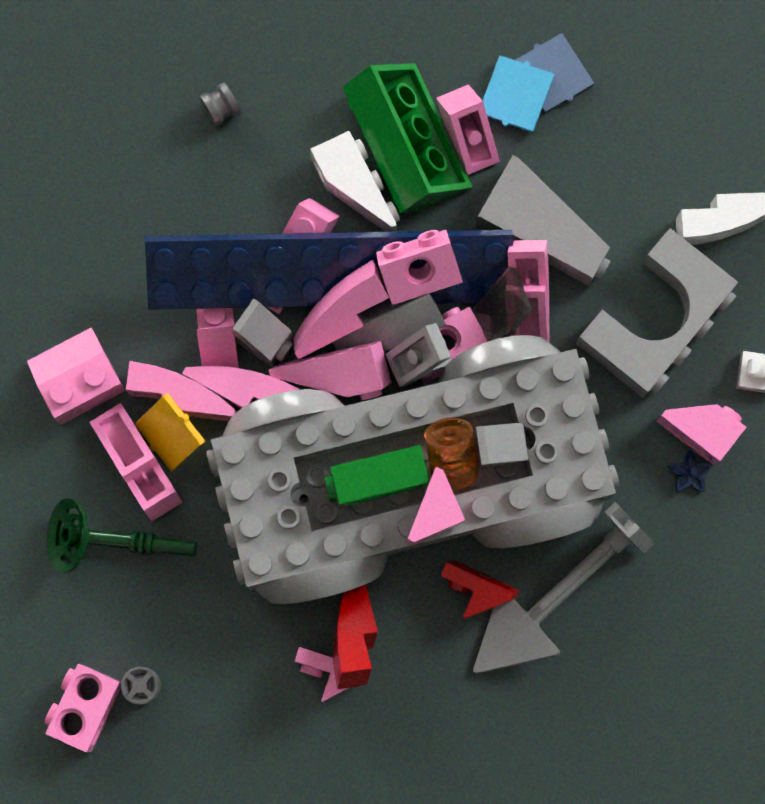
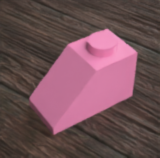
(468, 128)
(704, 429)

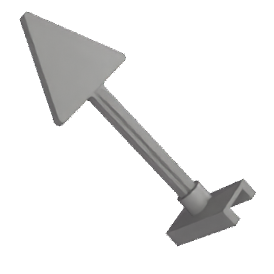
(515, 635)

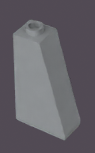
(536, 213)

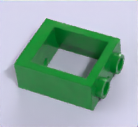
(377, 477)

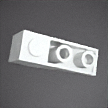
(348, 178)

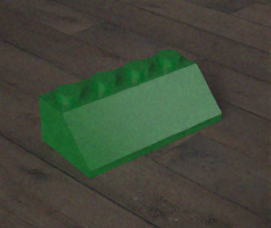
(406, 136)

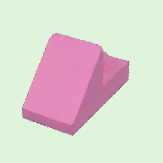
(216, 337)
(315, 664)

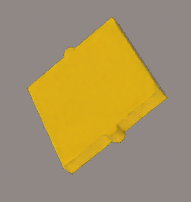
(169, 432)

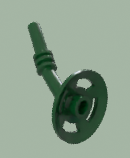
(80, 536)

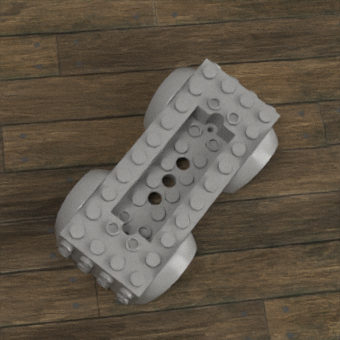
(283, 445)

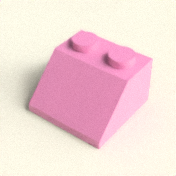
(75, 376)

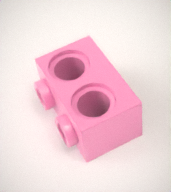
(92, 712)

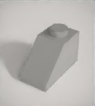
(263, 334)

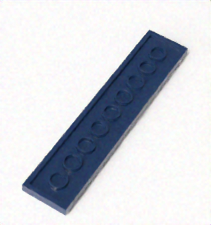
(299, 266)

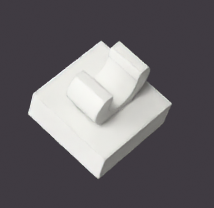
(751, 372)

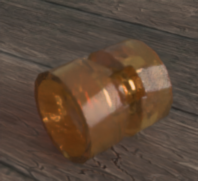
(452, 448)

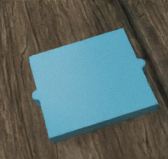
(517, 93)

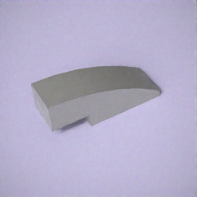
(393, 322)

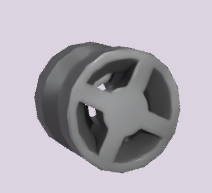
(220, 104)
(136, 682)

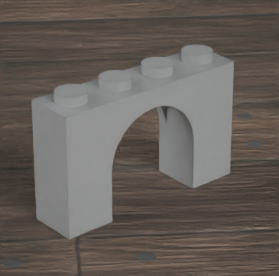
(701, 289)

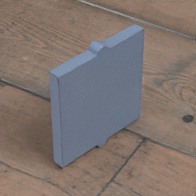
(569, 73)

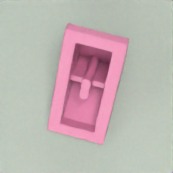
(437, 511)

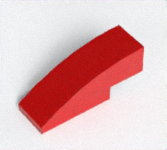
(353, 636)

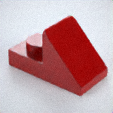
(487, 590)

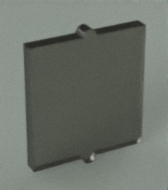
(503, 306)

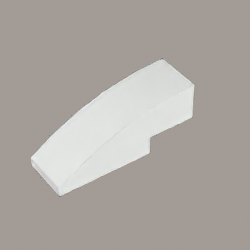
(725, 217)

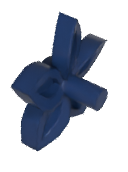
(690, 473)

